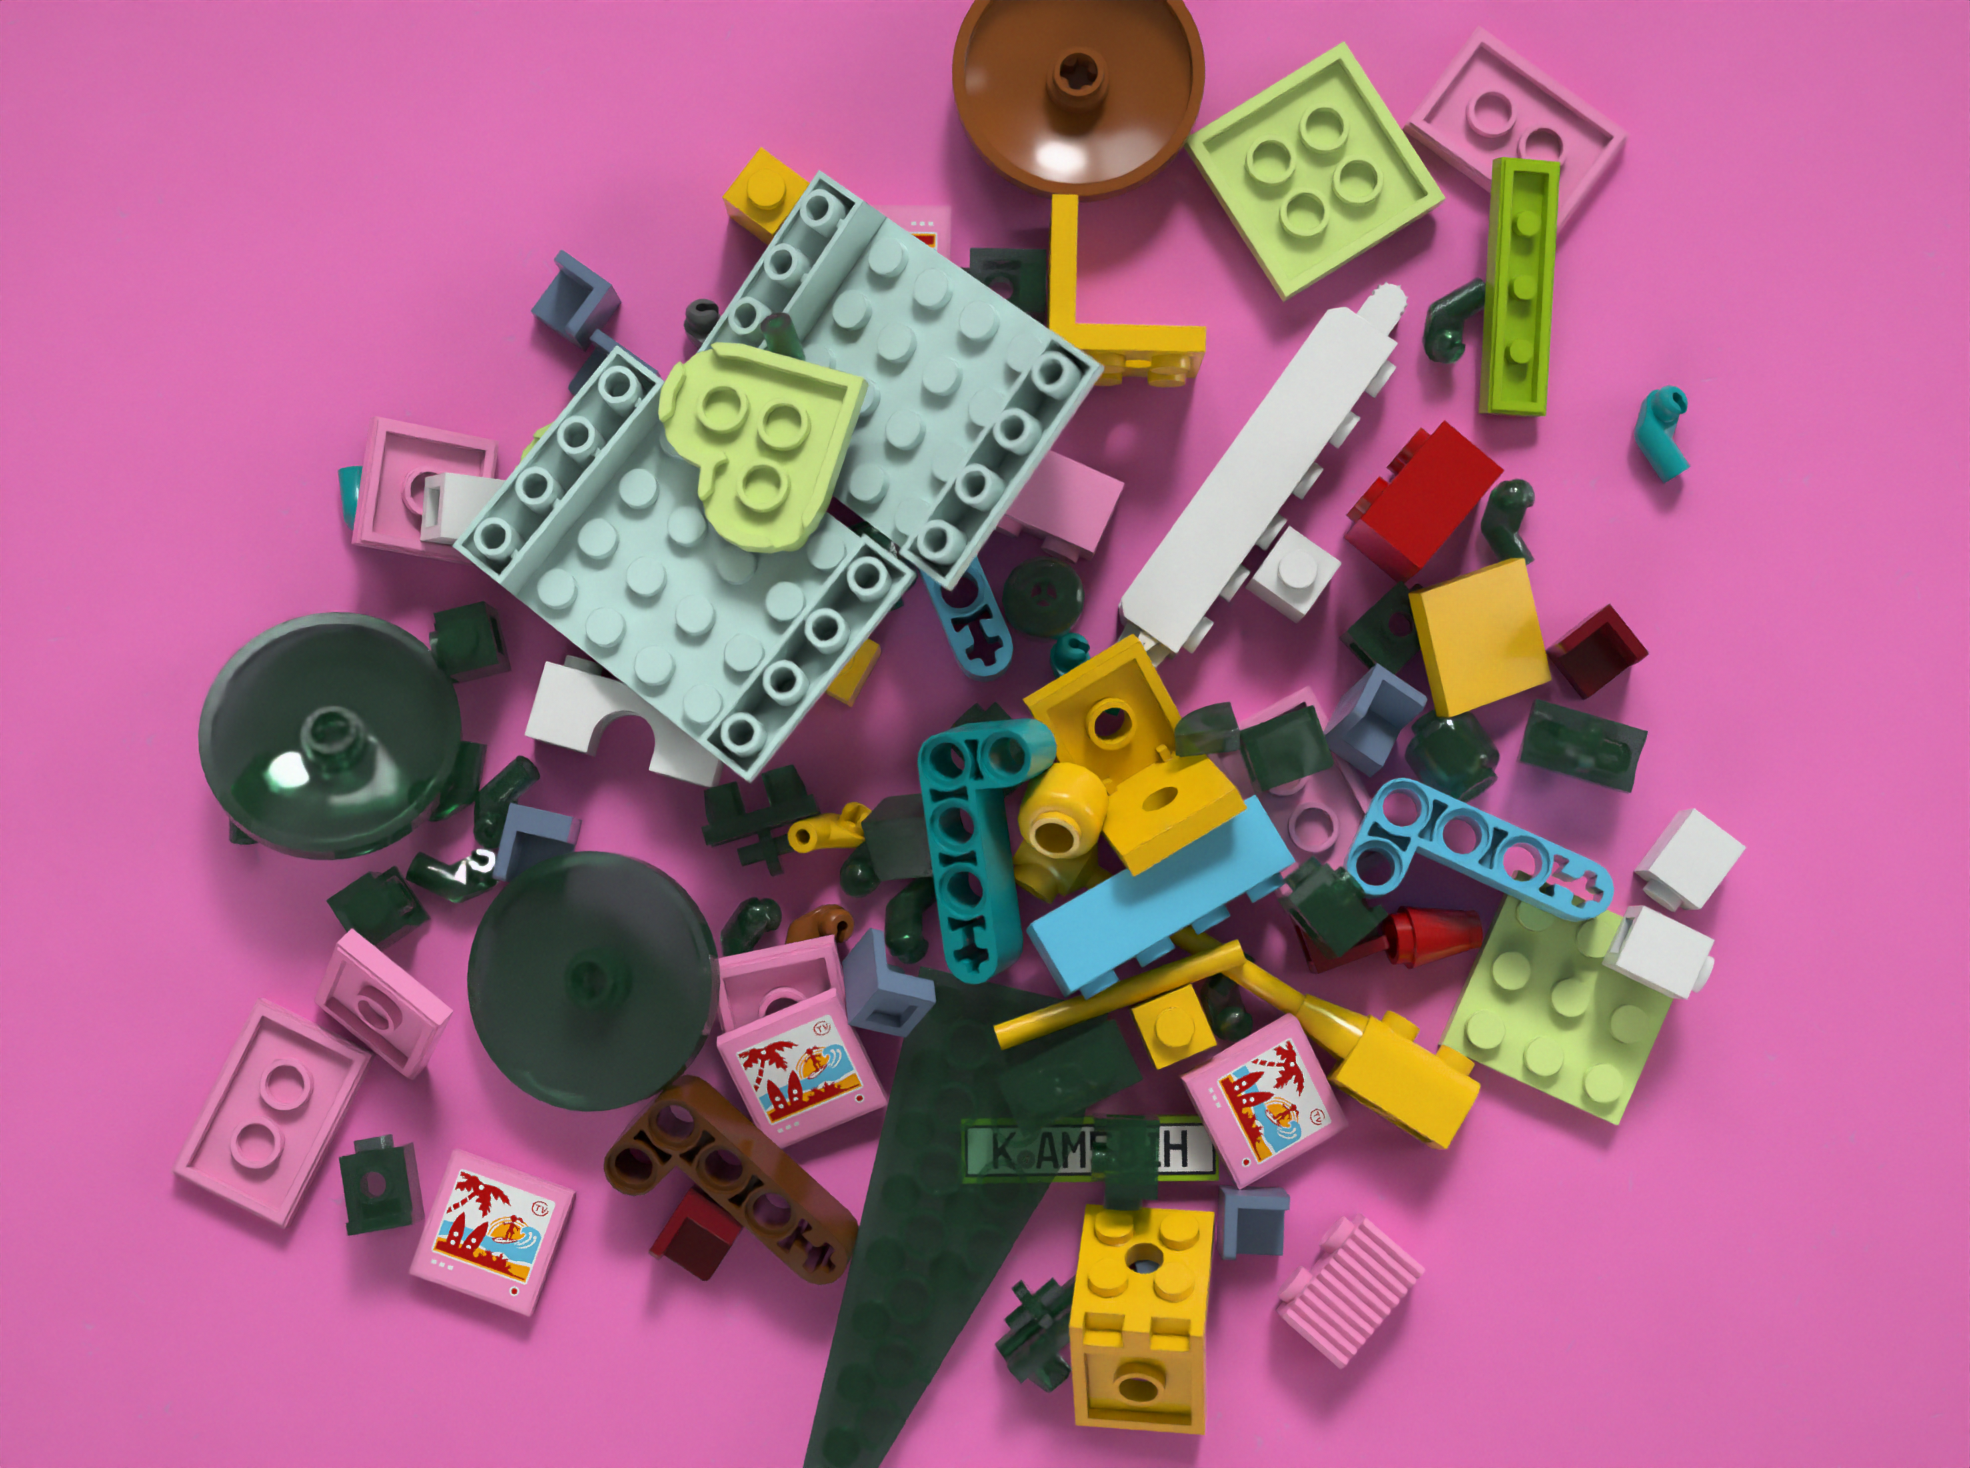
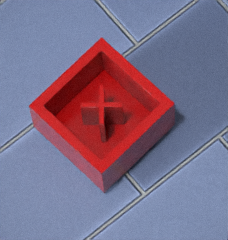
(1432, 492)

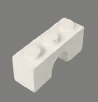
(579, 704)

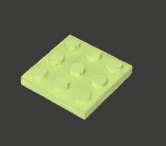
(1313, 171)
(1553, 1012)

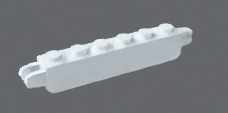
(1259, 473)

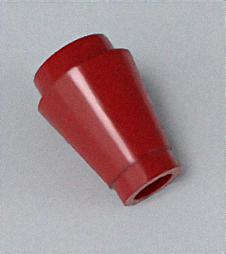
(1430, 934)

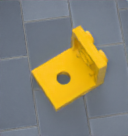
(1153, 351)
(1153, 795)
(1142, 1322)

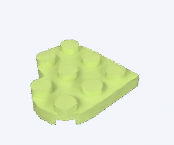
(764, 439)

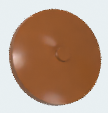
(1078, 91)

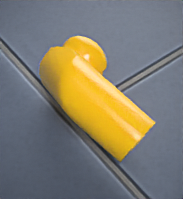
(830, 830)

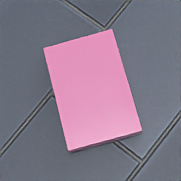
(1504, 106)
(1311, 813)
(273, 1113)

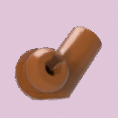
(821, 922)

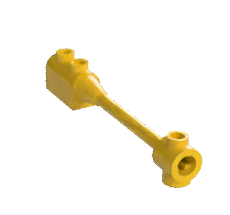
(1374, 1057)

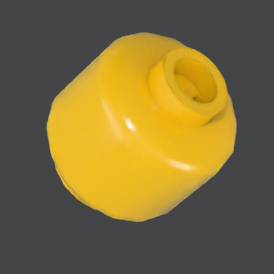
(1063, 811)

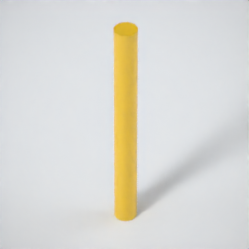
(1120, 994)

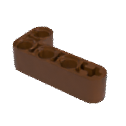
(736, 1187)

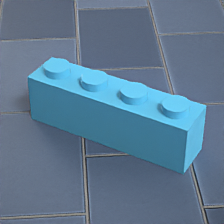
(1139, 913)

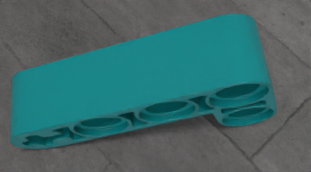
(994, 942)

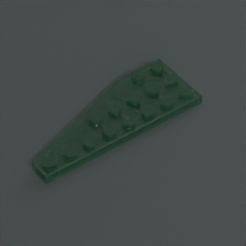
(937, 1215)

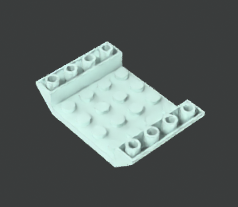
(956, 375)
(620, 559)

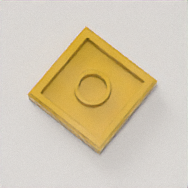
(1480, 637)

